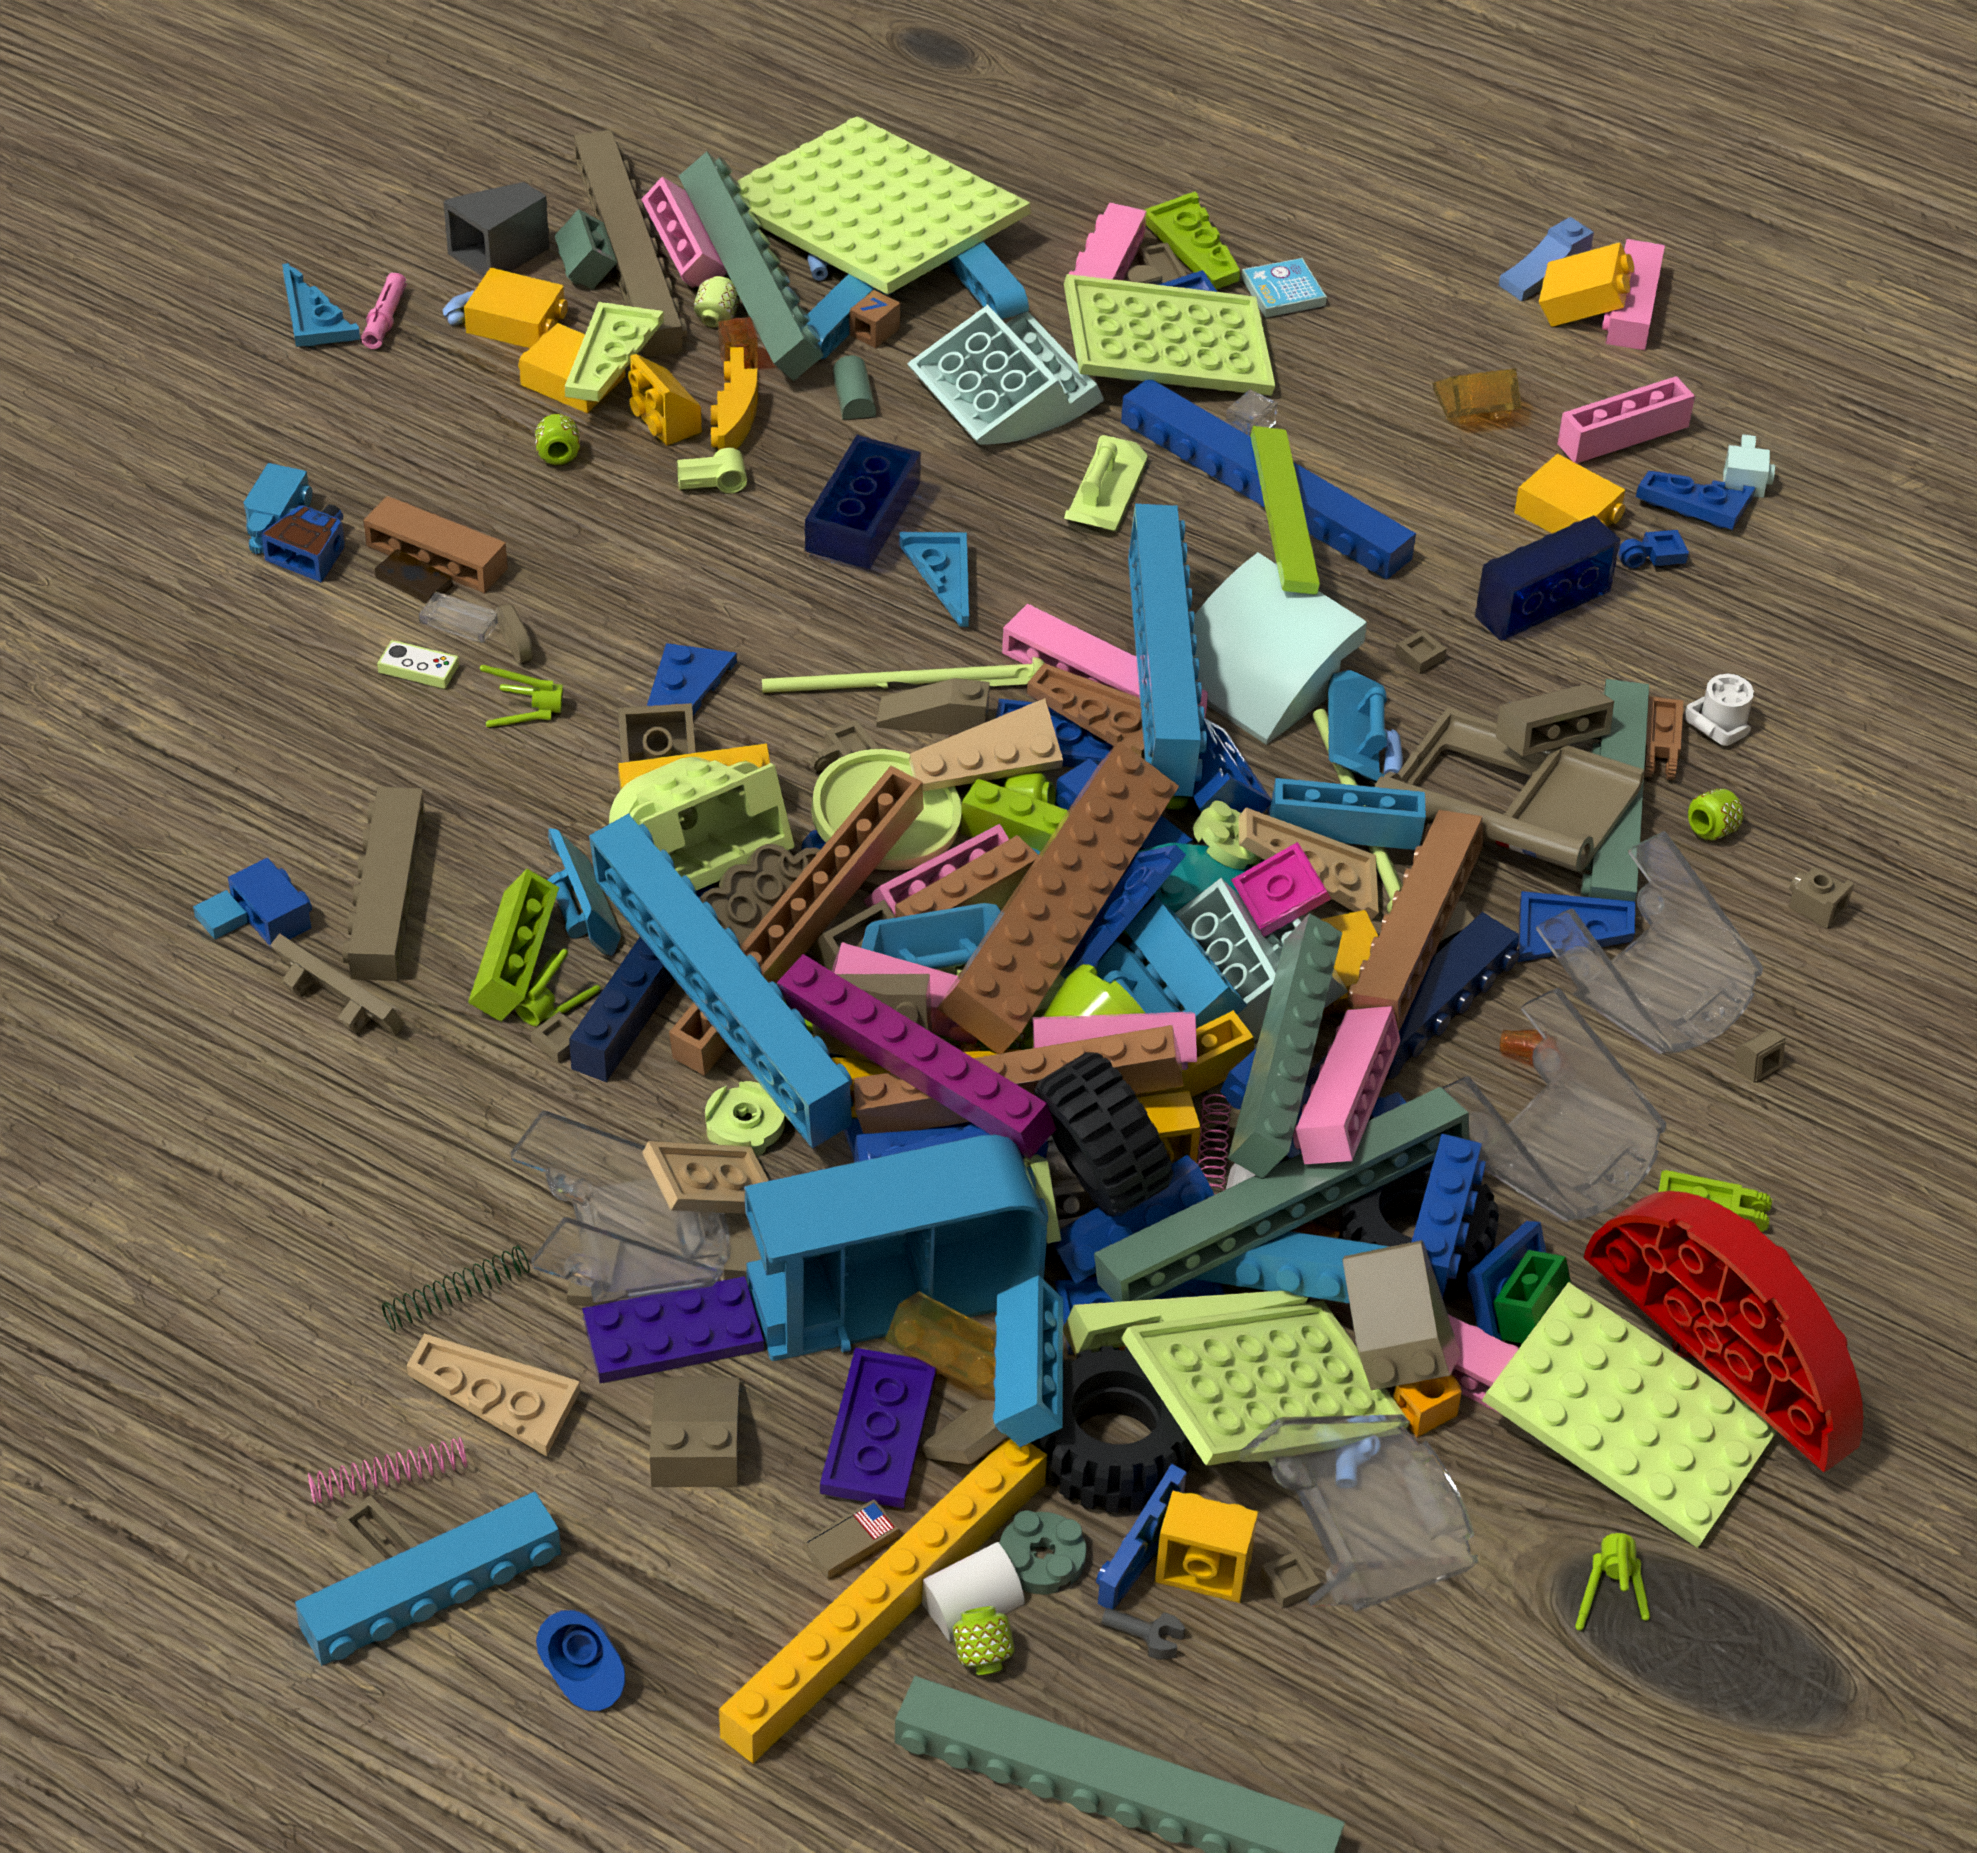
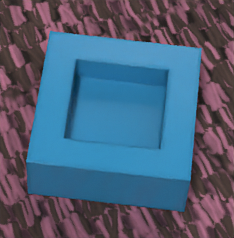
(220, 914)

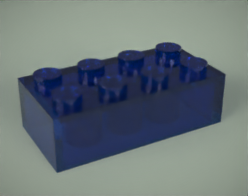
(862, 501)
(1547, 577)

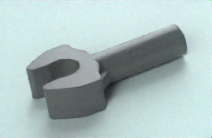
(1149, 1631)

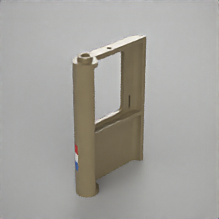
(1557, 814)

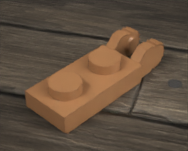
(1663, 734)

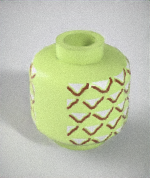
(716, 301)

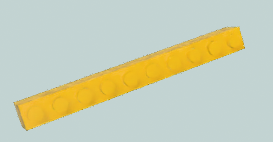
(879, 1599)

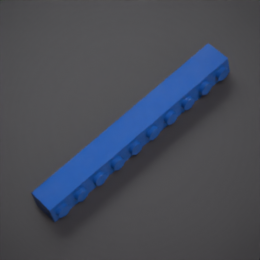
(1229, 457)

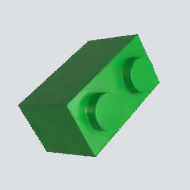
(1530, 1293)

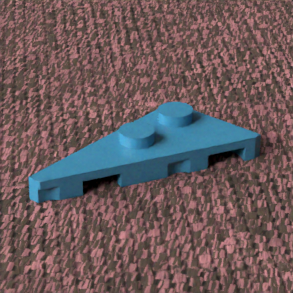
(313, 315)
(943, 565)

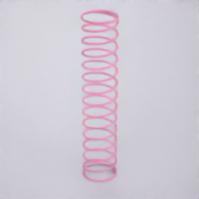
(1215, 1140)
(312, 1486)

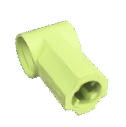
(722, 470)

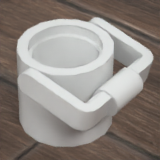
(1723, 709)

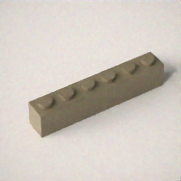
(385, 884)

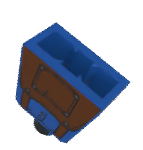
(306, 541)

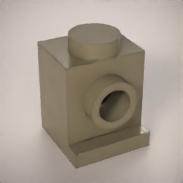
(1820, 896)

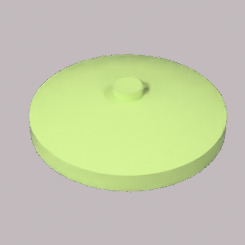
(849, 781)

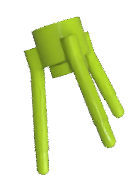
(544, 696)
(539, 1000)
(1618, 1562)

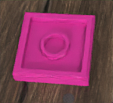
(1281, 889)

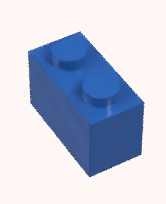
(271, 901)

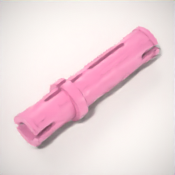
(381, 316)

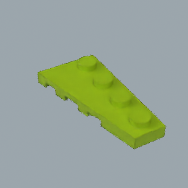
(1193, 239)

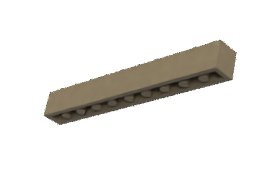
(637, 266)

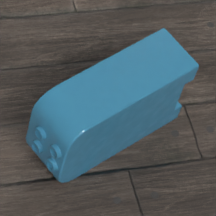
(875, 1231)

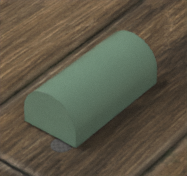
(853, 388)

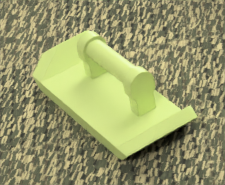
(1108, 483)

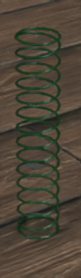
(456, 1289)

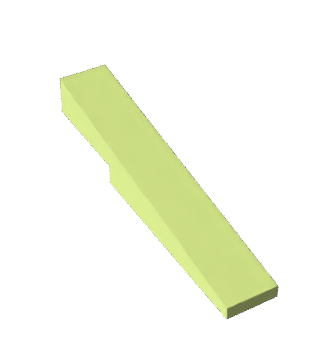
(1105, 1323)

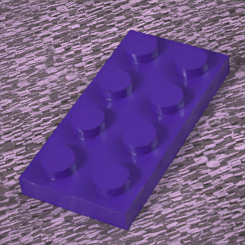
(672, 1330)
(878, 1428)

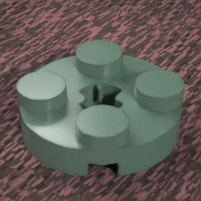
(1050, 1531)

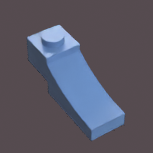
(1561, 241)

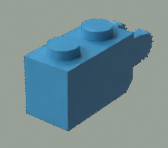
(273, 497)

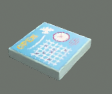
(1284, 287)

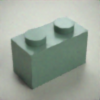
(585, 249)

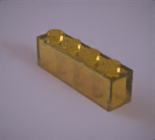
(945, 1341)

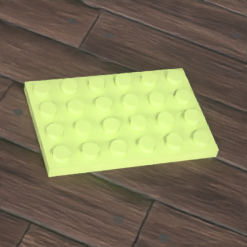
(1168, 335)
(1248, 1368)
(1631, 1414)

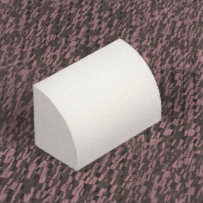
(974, 1582)

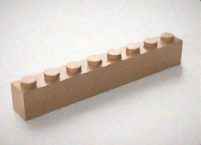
(1419, 914)
(1144, 1058)

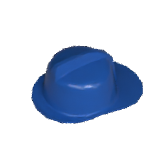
(581, 1659)

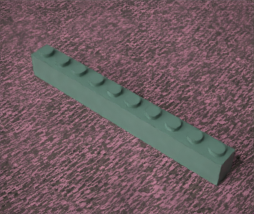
(752, 265)
(1281, 1201)
(1105, 1776)

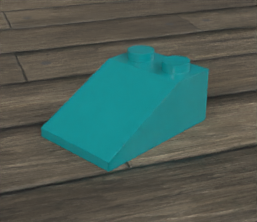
(1192, 876)

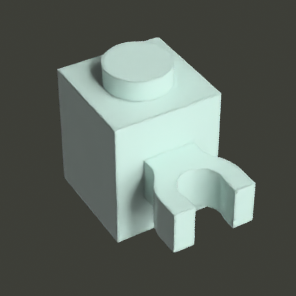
(1748, 467)

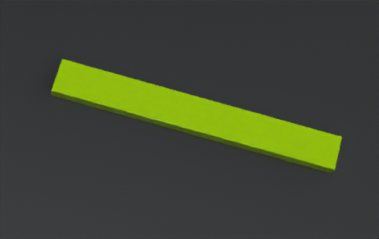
(1284, 510)

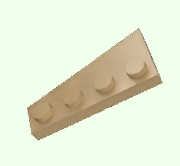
(994, 750)
(1343, 869)
(501, 1391)

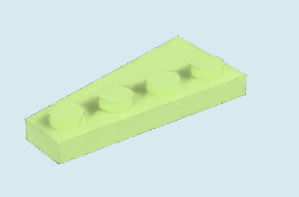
(607, 347)

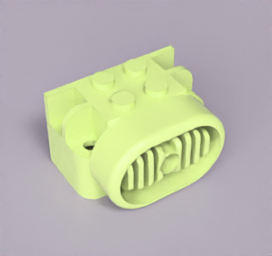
(707, 813)

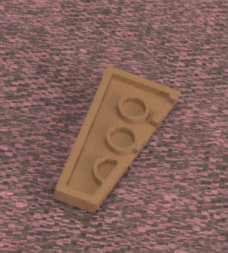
(1091, 705)

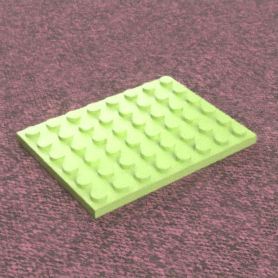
(877, 204)

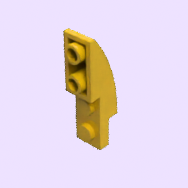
(736, 404)

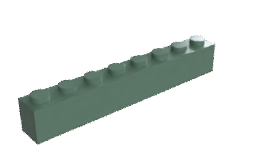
(1612, 869)
(1285, 1047)

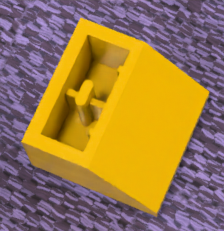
(662, 402)

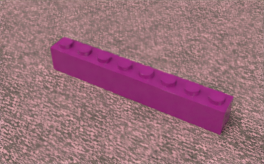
(917, 1055)

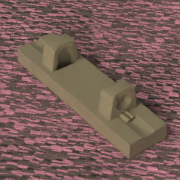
(360, 1003)

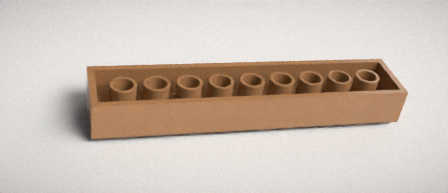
(1058, 899)

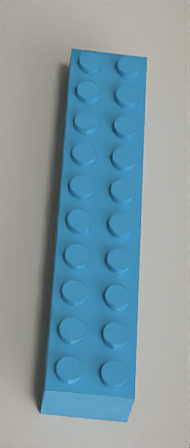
(1165, 646)
(722, 980)

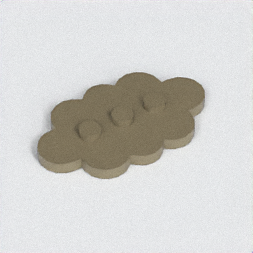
(753, 888)

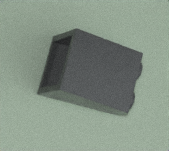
(497, 227)

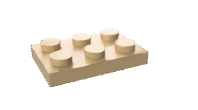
(703, 1175)

